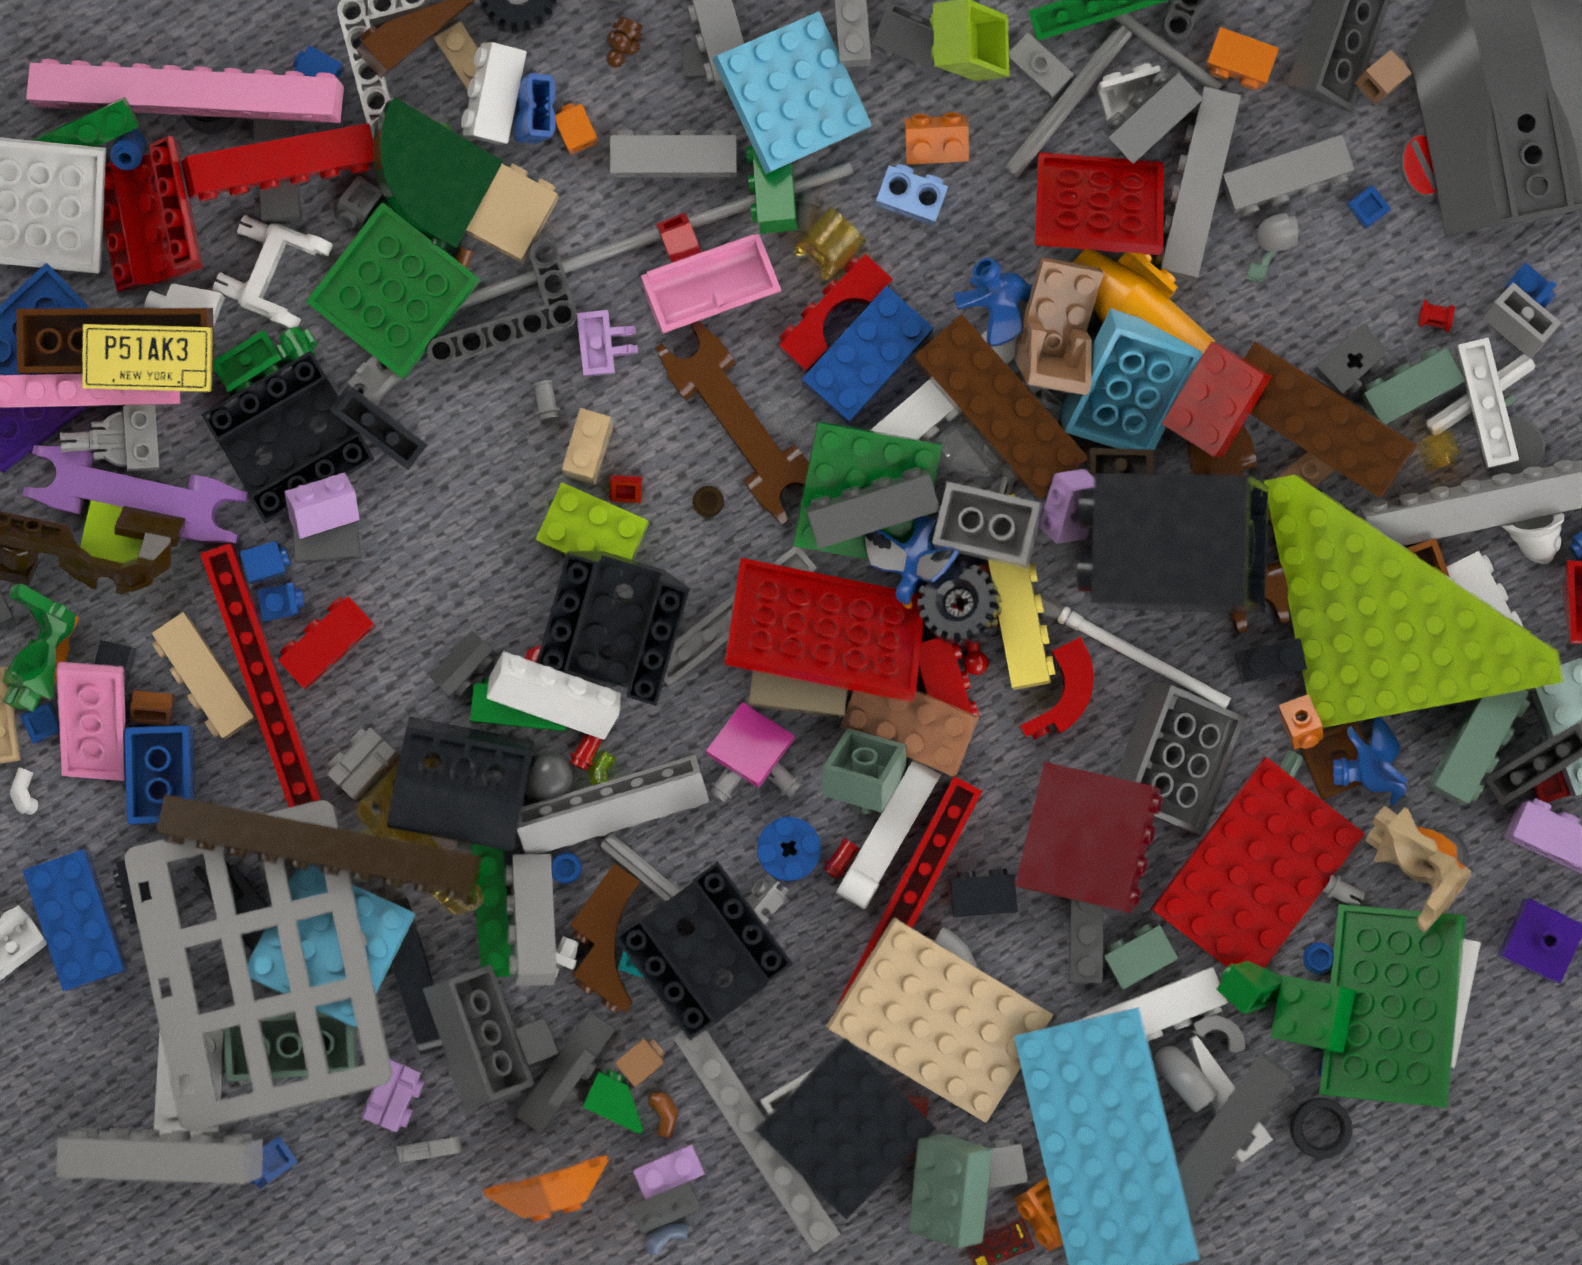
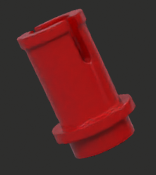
(585, 752)
(841, 859)

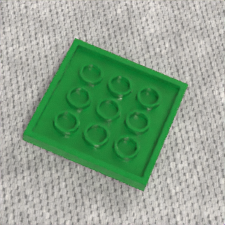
(393, 290)
(856, 457)

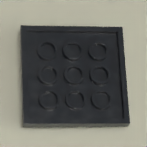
(845, 1128)

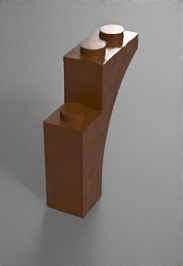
(599, 923)

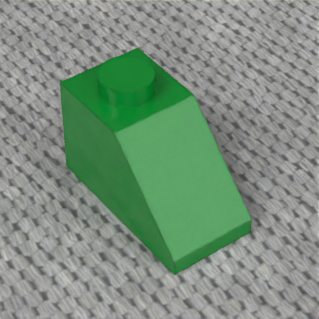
(1249, 986)
(614, 1101)

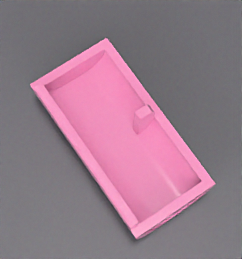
(709, 283)

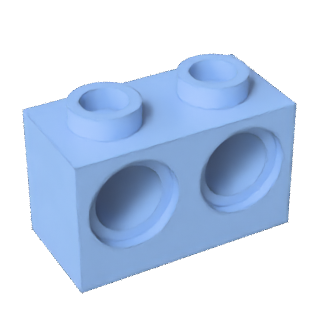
(908, 203)

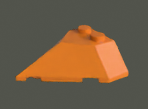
(550, 1191)

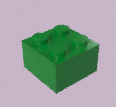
(1312, 1013)

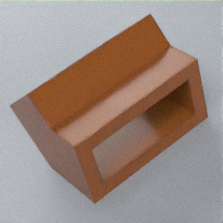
(152, 708)

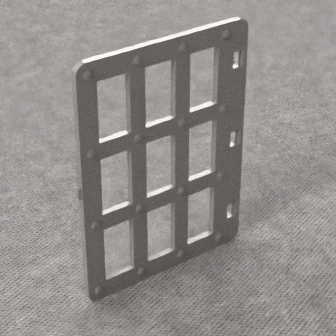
(179, 1015)

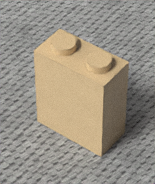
(513, 212)
(587, 446)

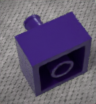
(1541, 941)

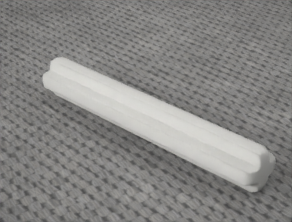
(1462, 407)

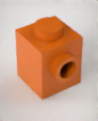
(1301, 722)

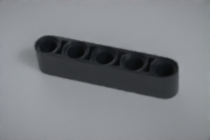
(414, 976)

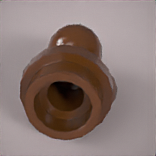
(623, 41)

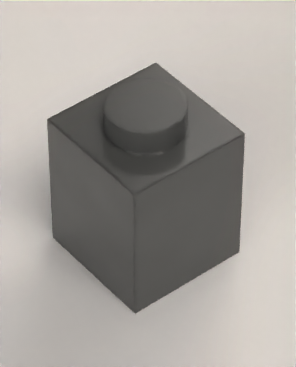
(536, 1039)

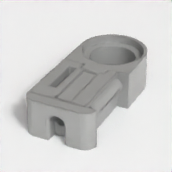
(429, 1149)

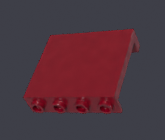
(1089, 837)

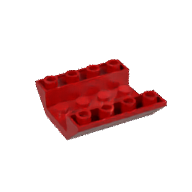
(150, 220)

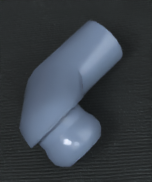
(659, 1236)

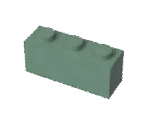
(1412, 386)

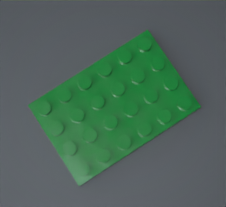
(1401, 1005)

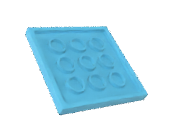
(792, 92)
(380, 920)

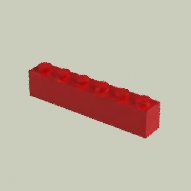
(278, 161)

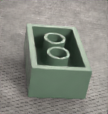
(950, 1190)

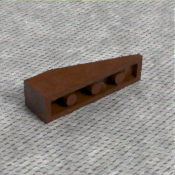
(400, 37)

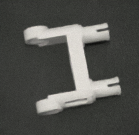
(274, 240)

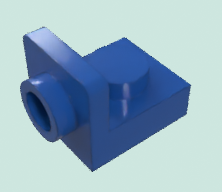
(1533, 284)
(280, 602)
(275, 1161)

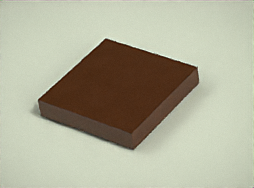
(1321, 756)

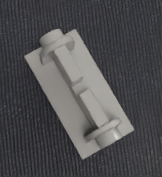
(767, 894)

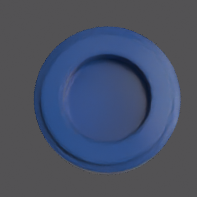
(566, 868)

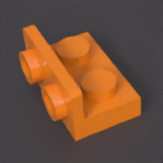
(1039, 1210)

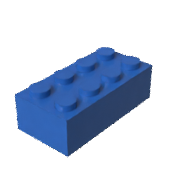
(867, 355)
(75, 920)

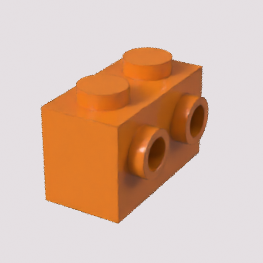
(1241, 59)

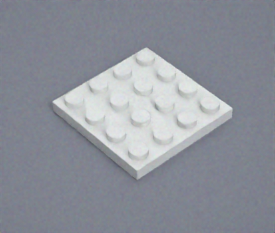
(51, 204)

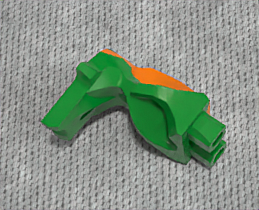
(35, 667)

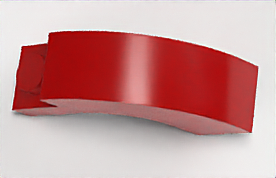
(1078, 683)

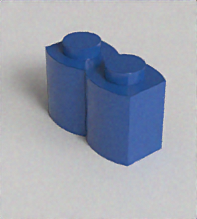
(534, 113)

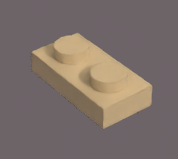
(459, 51)

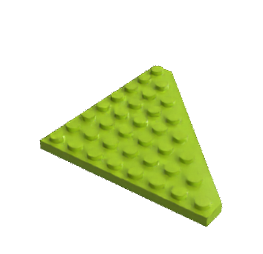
(1384, 624)

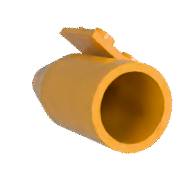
(1142, 291)

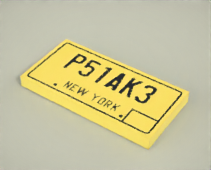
(147, 357)

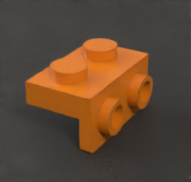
(936, 138)

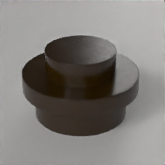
(708, 501)

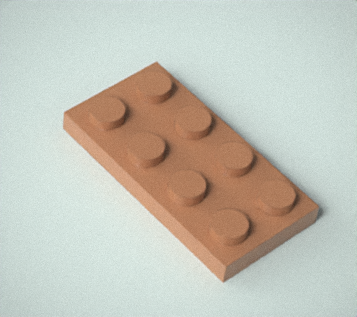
(929, 727)

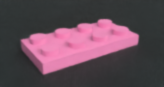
(92, 721)

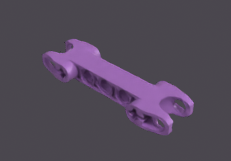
(80, 482)

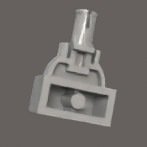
(127, 439)

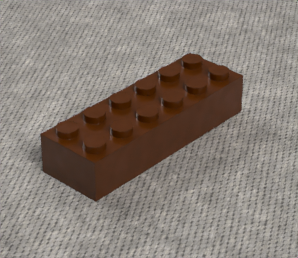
(54, 337)
(998, 407)
(1329, 424)

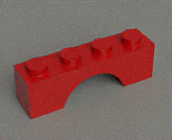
(860, 284)

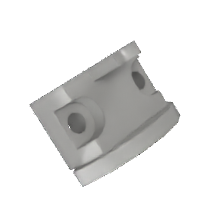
(373, 380)
(1234, 1036)

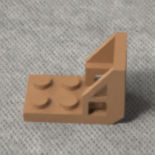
(1055, 339)

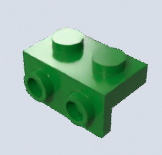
(248, 363)

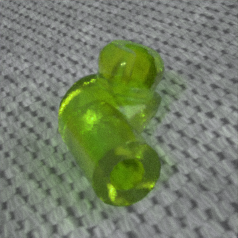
(598, 772)

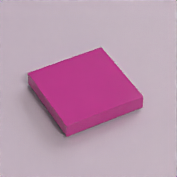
(750, 745)

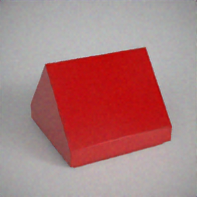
(625, 488)

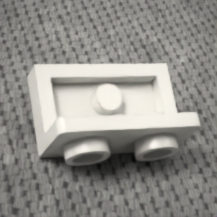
(1117, 90)
(18, 939)

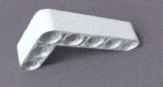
(355, 28)
(888, 834)

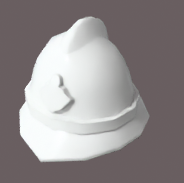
(1538, 536)

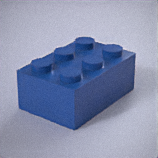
(157, 765)

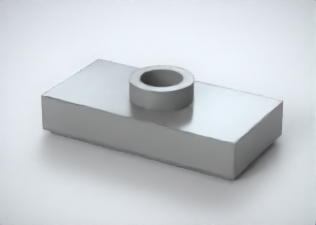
(1040, 65)

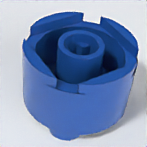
(787, 830)

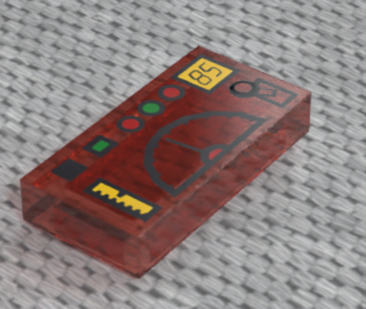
(1001, 1244)

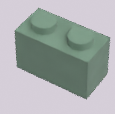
(1139, 956)

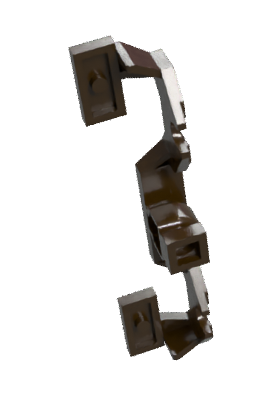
(26, 537)

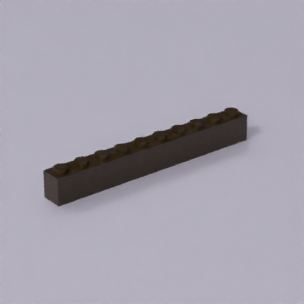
(319, 846)

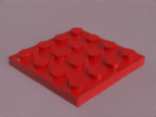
(1099, 203)

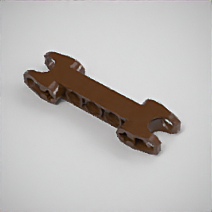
(707, 376)
(1236, 459)

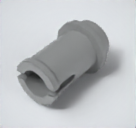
(545, 401)
(784, 780)
(725, 785)
(1341, 890)

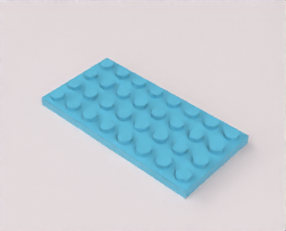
(1106, 1142)

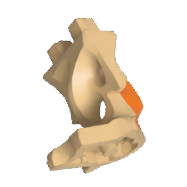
(1412, 849)

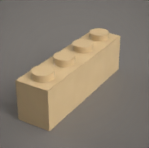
(203, 675)

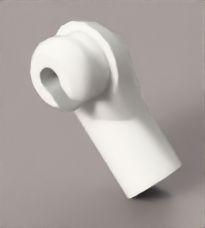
(20, 794)

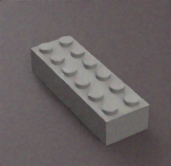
(160, 1157)

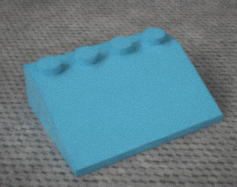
(1132, 386)

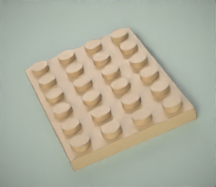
(937, 1019)

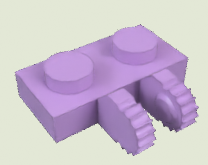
(597, 343)

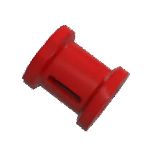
(1436, 315)

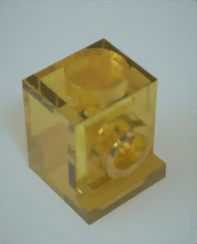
(1438, 451)

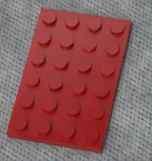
(824, 630)
(1257, 868)

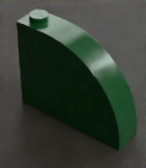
(430, 173)

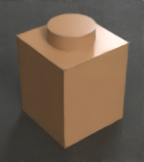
(1383, 77)
(641, 1061)

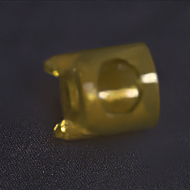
(830, 243)

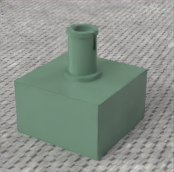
(864, 770)

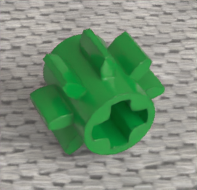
(296, 343)

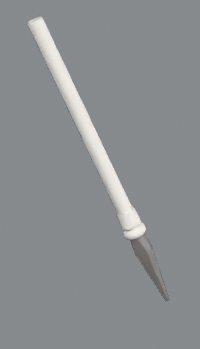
(1055, 610)

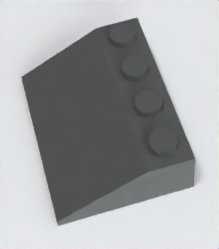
(1182, 750)

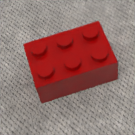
(1216, 399)

